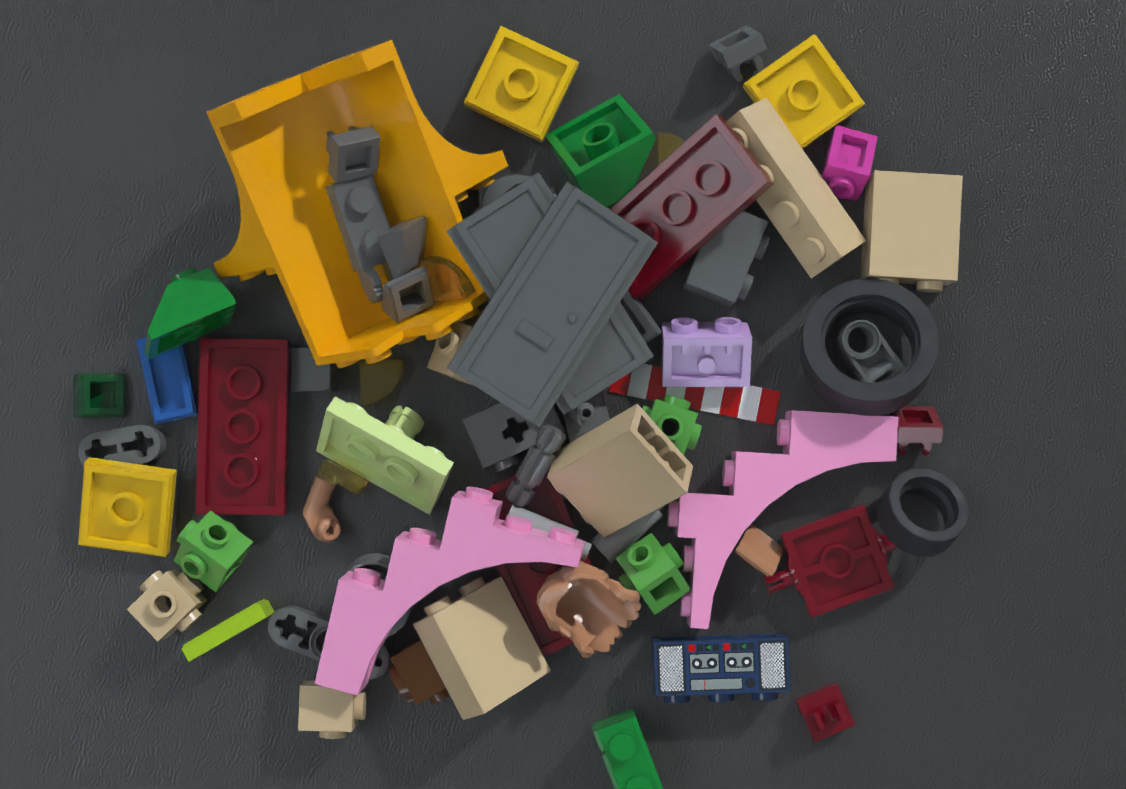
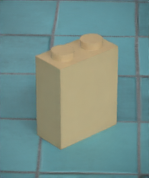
(912, 229)
(620, 471)
(481, 646)

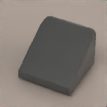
(404, 245)
(407, 294)
(307, 375)

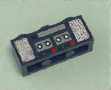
(720, 666)

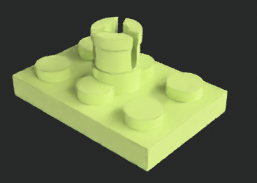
(385, 452)

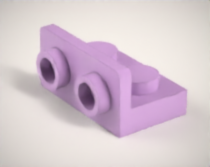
(706, 353)

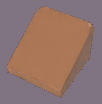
(759, 550)

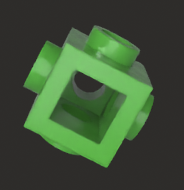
(678, 412)
(211, 550)
(653, 572)

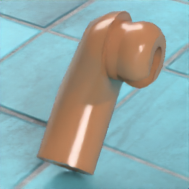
(318, 512)

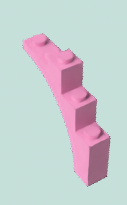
(715, 521)
(419, 563)

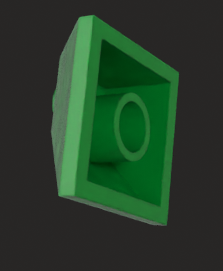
(603, 150)
(188, 310)

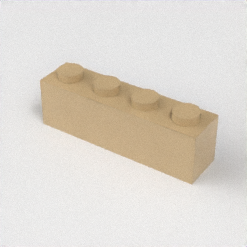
(800, 199)

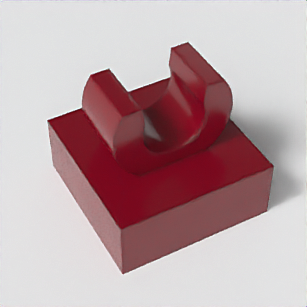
(919, 426)
(824, 711)

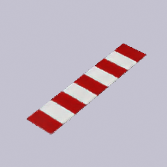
(739, 402)

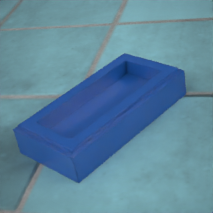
(169, 384)

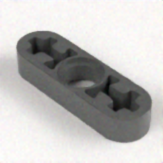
(295, 640)

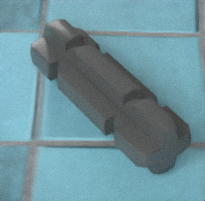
(535, 465)

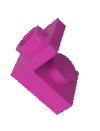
(849, 162)

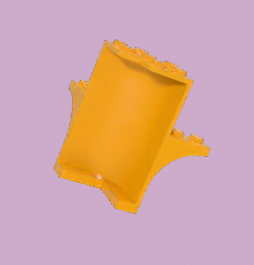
(287, 219)

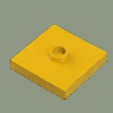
(521, 84)
(806, 91)
(127, 507)

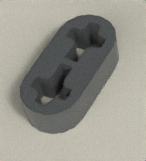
(121, 437)

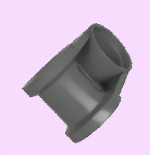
(875, 357)

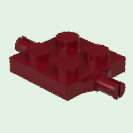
(834, 561)

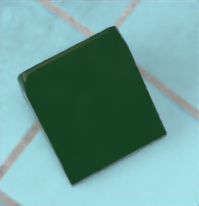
(98, 395)

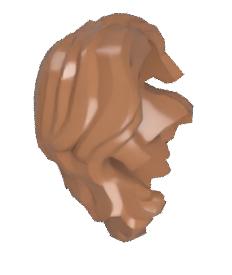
(587, 607)

